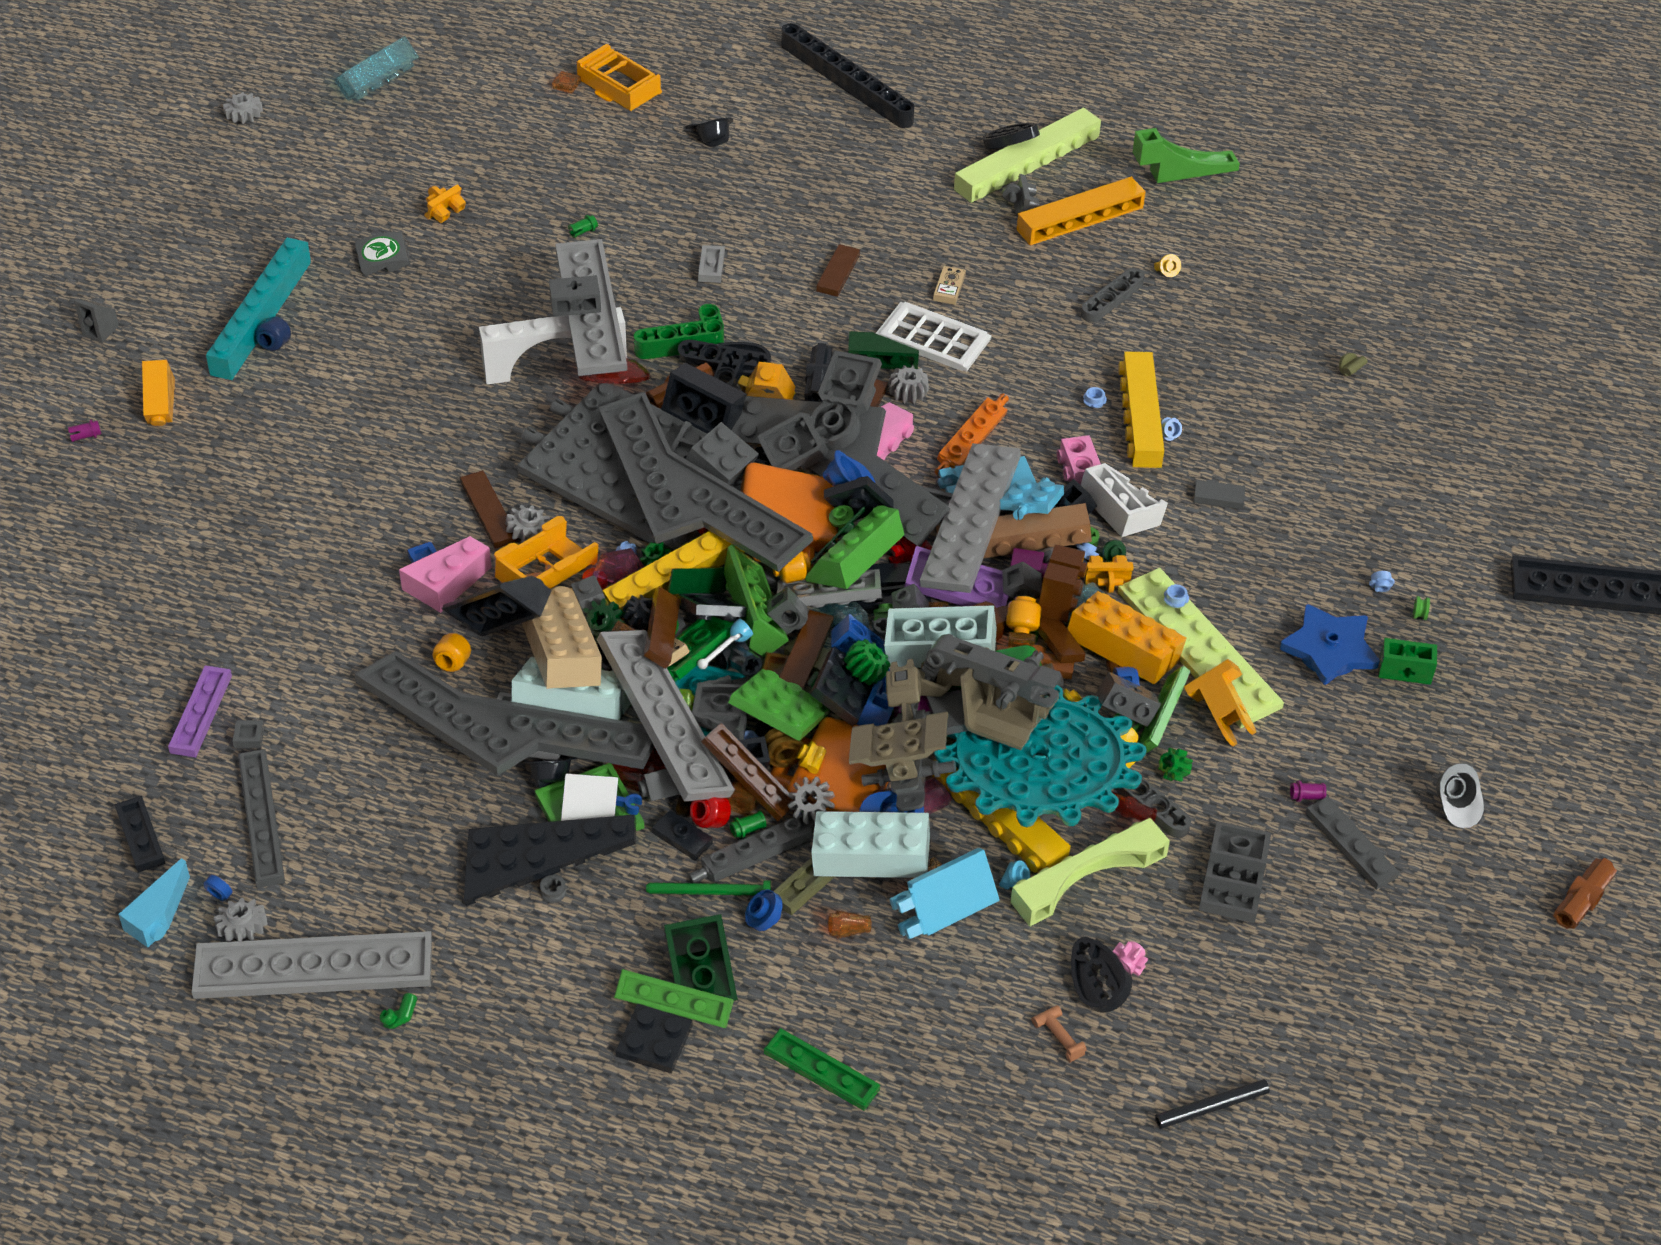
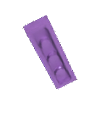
(200, 711)

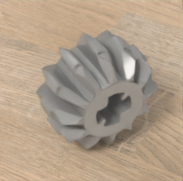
(908, 384)
(803, 807)

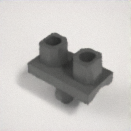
(1021, 195)

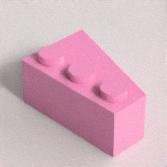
(896, 427)
(446, 573)

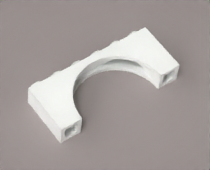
(508, 341)

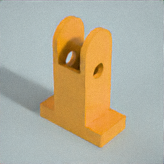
(1222, 698)

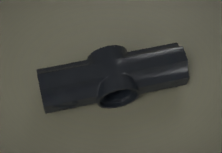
(816, 370)
(740, 658)

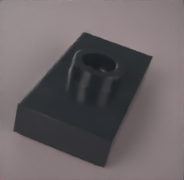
(682, 835)

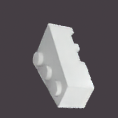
(1120, 502)

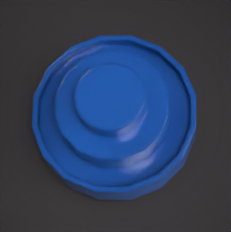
(763, 910)

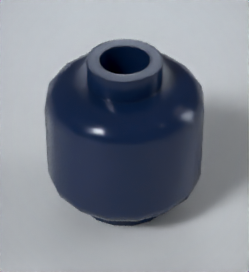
(273, 333)

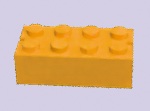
(1126, 636)

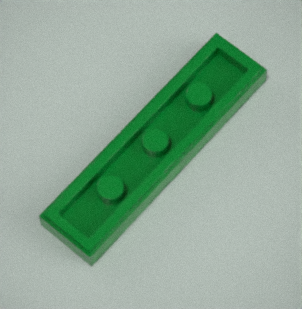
(822, 1069)

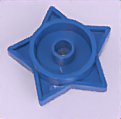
(1331, 644)

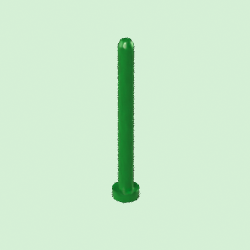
(707, 889)

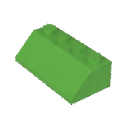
(858, 549)
(750, 588)

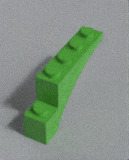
(1174, 162)

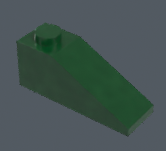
(891, 353)

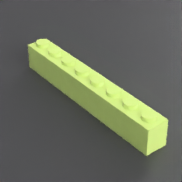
(1025, 157)

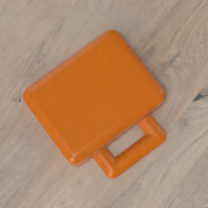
(795, 497)
(835, 769)

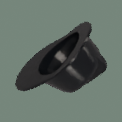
(713, 132)
(550, 771)

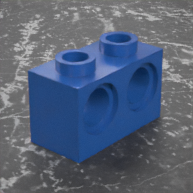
(850, 631)

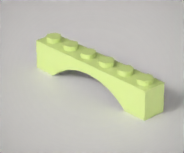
(1134, 847)

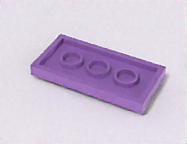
(986, 587)

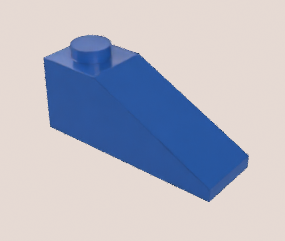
(876, 708)

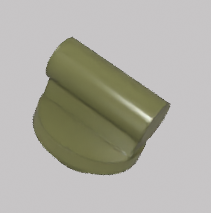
(1351, 363)

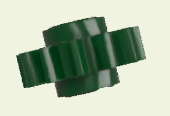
(603, 617)

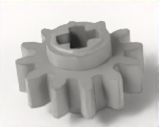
(242, 107)
(525, 522)
(240, 920)

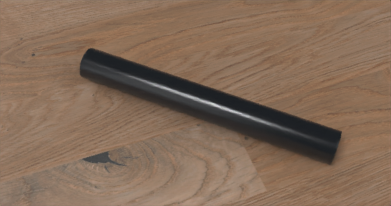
(1212, 1104)

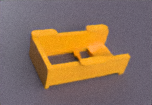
(647, 84)
(552, 540)

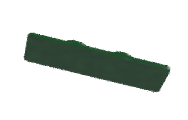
(846, 529)
(697, 580)

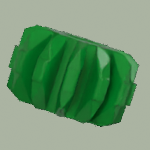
(867, 662)

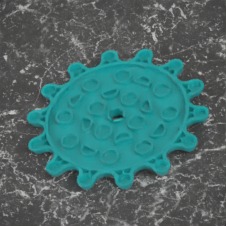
(1080, 767)

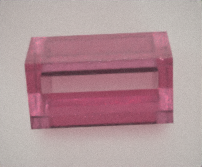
(935, 796)

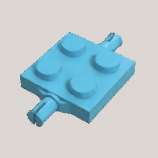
(1031, 497)

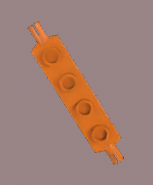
(973, 431)

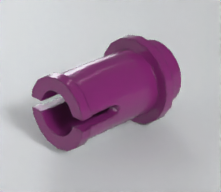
(86, 430)
(1308, 791)

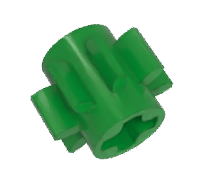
(653, 552)
(1175, 764)

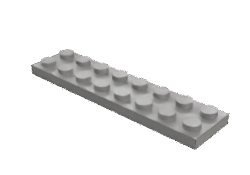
(594, 335)
(971, 518)
(665, 717)
(312, 965)

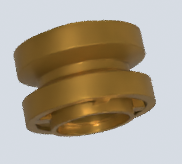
(782, 748)

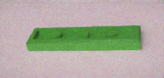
(1168, 698)
(674, 998)

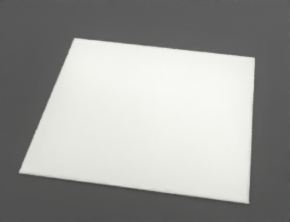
(589, 797)

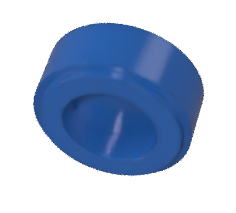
(217, 888)

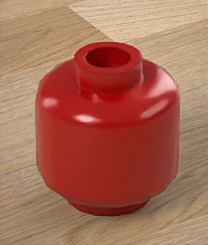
(710, 812)

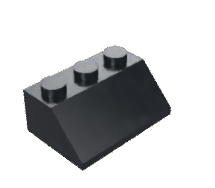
(702, 399)

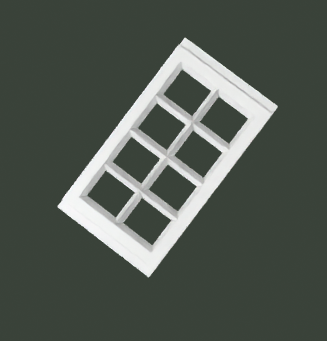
(962, 364)

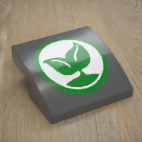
(382, 251)

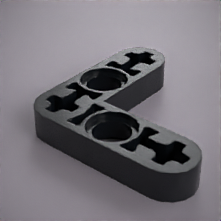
(720, 362)

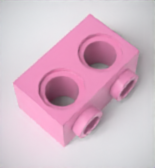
(1076, 456)

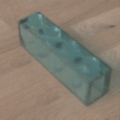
(377, 68)

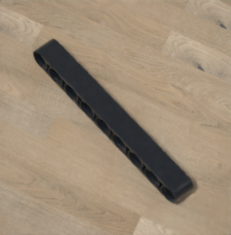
(847, 75)

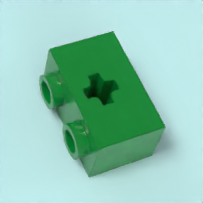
(1407, 661)

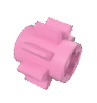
(1132, 956)

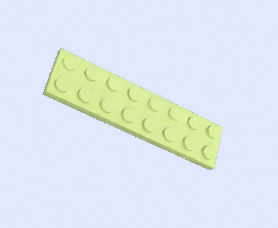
(1204, 643)

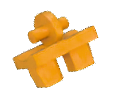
(441, 199)
(1108, 573)

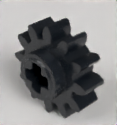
(638, 612)

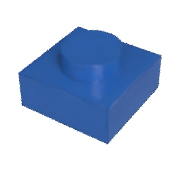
(421, 551)

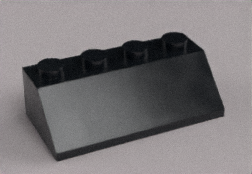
(501, 605)

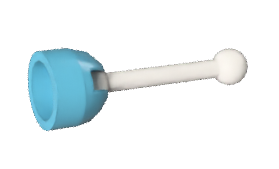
(739, 632)

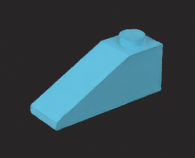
(154, 909)

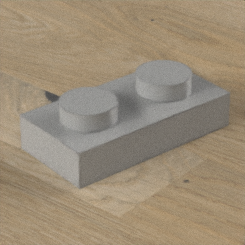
(711, 264)

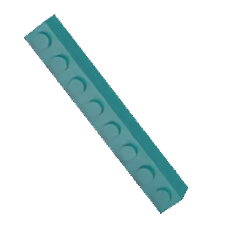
(261, 302)

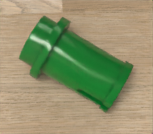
(583, 226)
(748, 824)

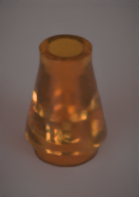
(847, 924)

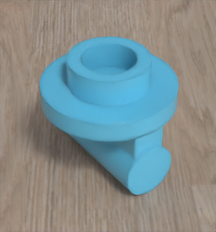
(1015, 872)

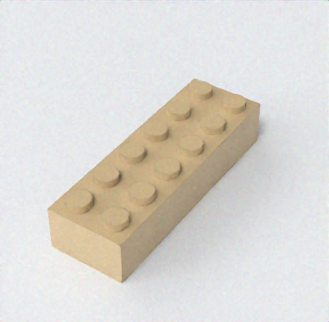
(564, 643)

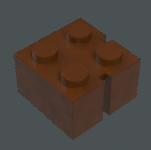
(1062, 583)

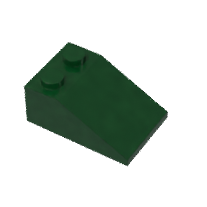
(701, 955)

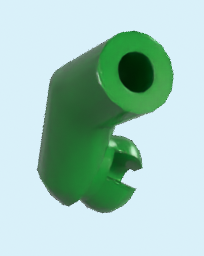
(394, 1019)

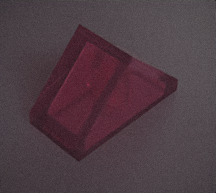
(617, 565)

